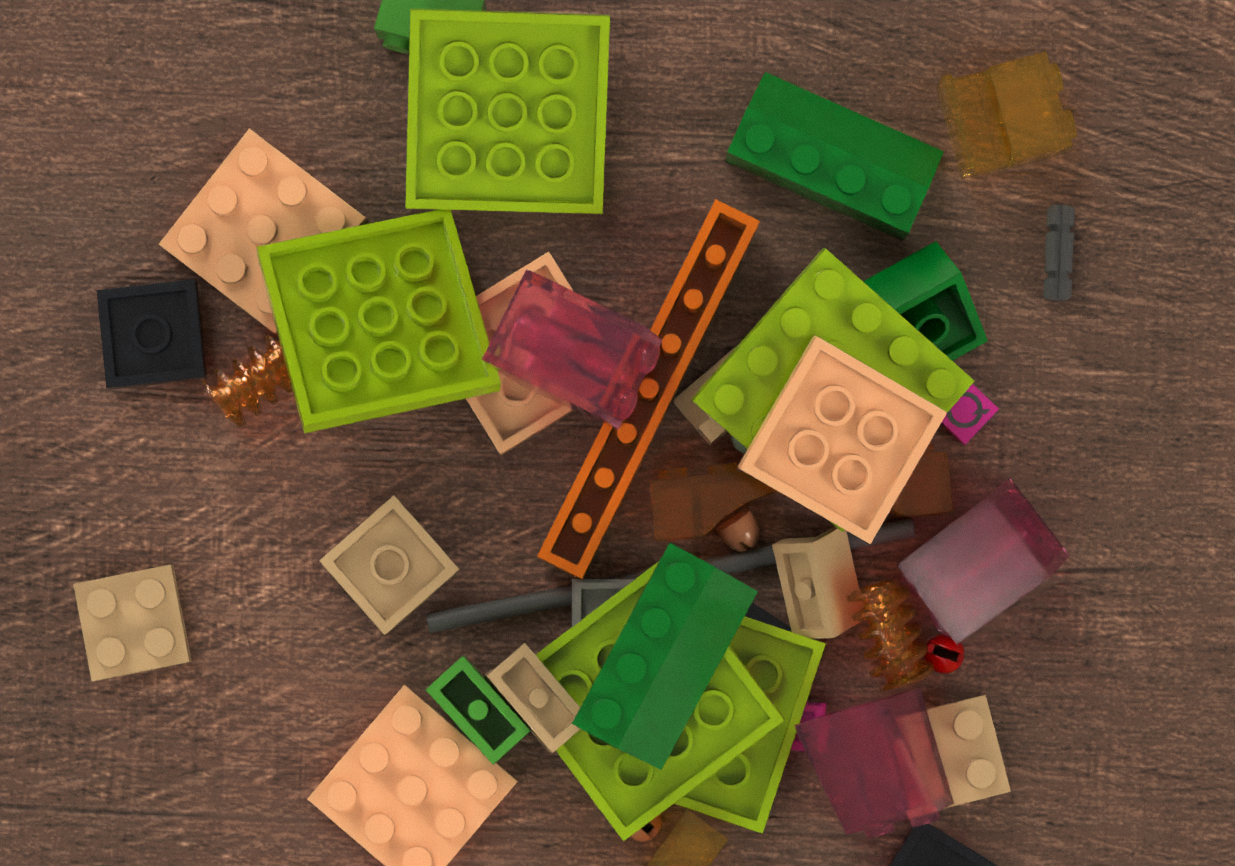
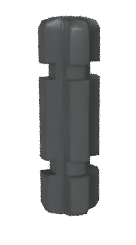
(1059, 252)

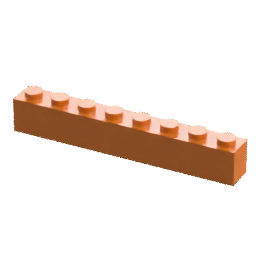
(620, 452)

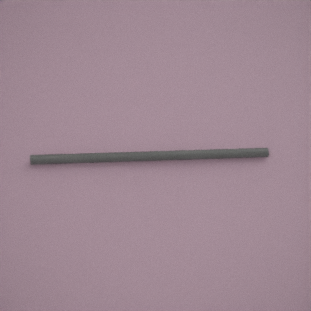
(562, 596)

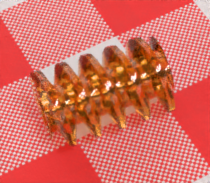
(251, 382)
(891, 634)

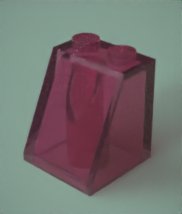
(572, 350)
(982, 562)
(878, 763)

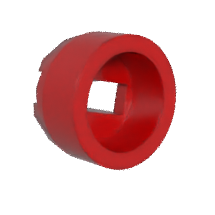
(941, 664)

